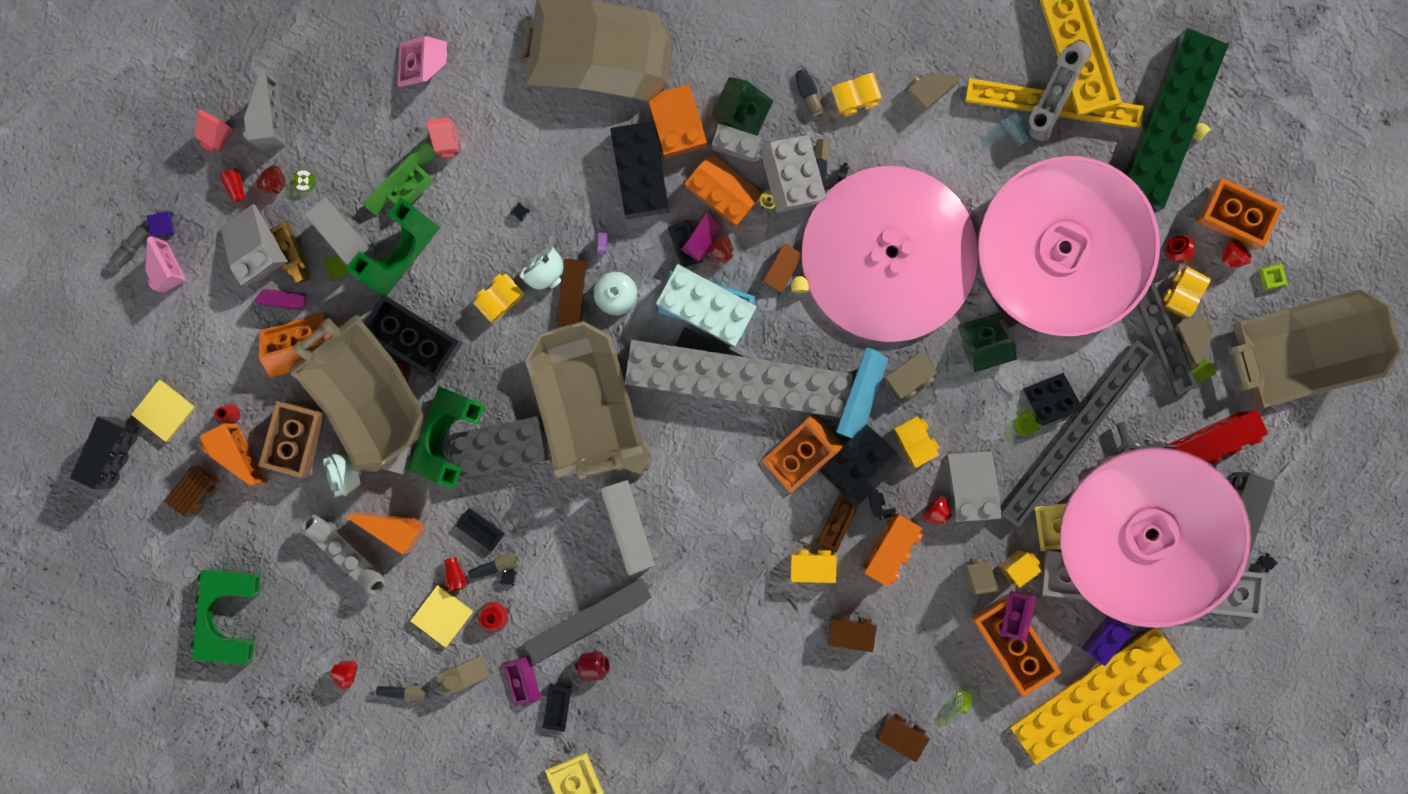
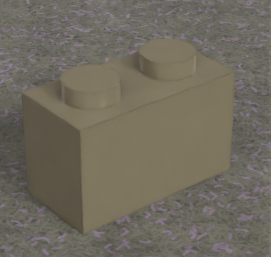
(911, 375)

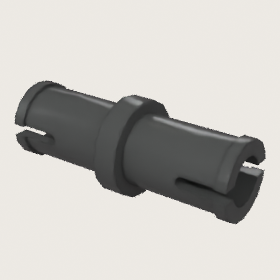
(129, 246)

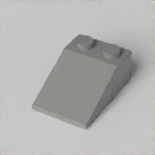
(264, 114)
(251, 247)
(973, 487)

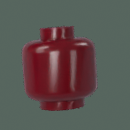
(592, 666)

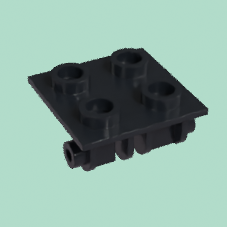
(1052, 399)

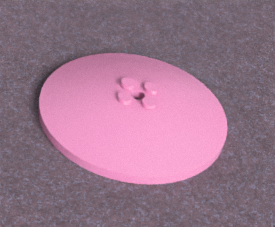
(1109, 236)
(880, 294)
(1165, 578)

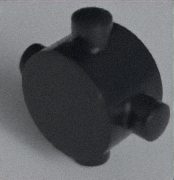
(842, 172)
(520, 212)
(1267, 562)
(508, 577)

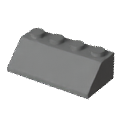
(628, 526)

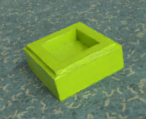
(1273, 276)

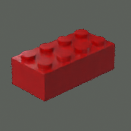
(1223, 437)

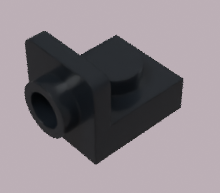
(876, 502)

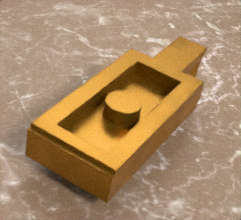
(289, 246)

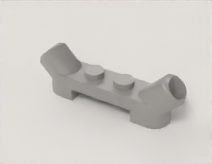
(1058, 89)
(346, 555)

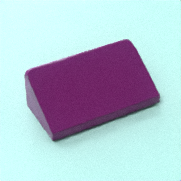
(701, 237)
(281, 299)
(1018, 616)
(522, 680)

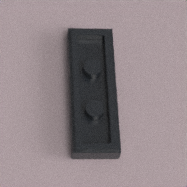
(693, 340)

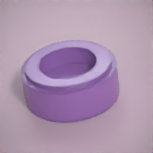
(601, 244)

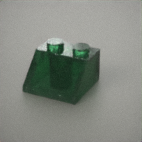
(742, 106)
(987, 342)

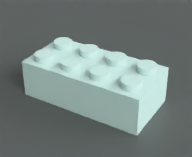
(706, 305)

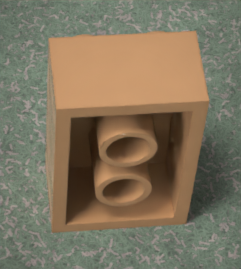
(292, 439)

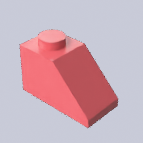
(211, 131)
(443, 137)

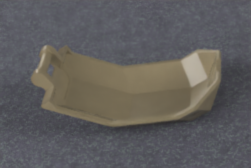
(596, 48)
(1315, 348)
(359, 393)
(582, 400)

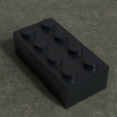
(639, 170)
(412, 337)

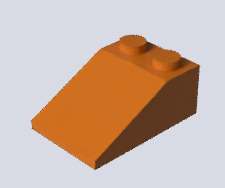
(677, 122)
(232, 451)
(802, 453)
(395, 531)

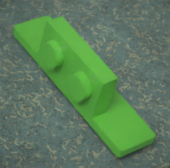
(406, 181)

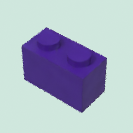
(1107, 640)

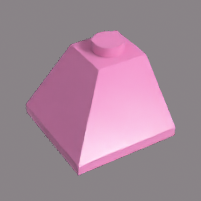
(420, 59)
(162, 266)

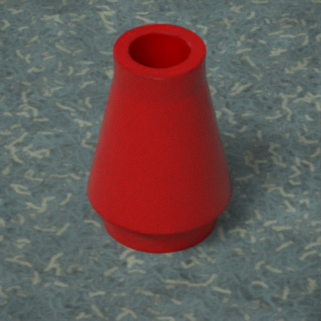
(233, 184)
(232, 413)
(454, 575)

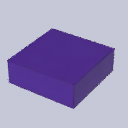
(160, 224)

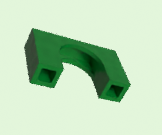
(386, 272)
(428, 455)
(209, 642)

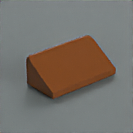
(782, 268)

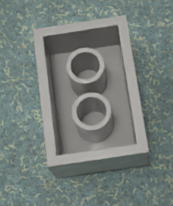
(792, 173)
(339, 230)

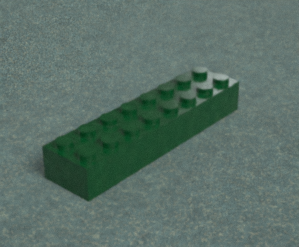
(1175, 115)

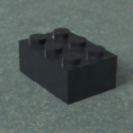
(104, 453)
(861, 465)

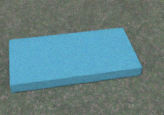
(862, 393)

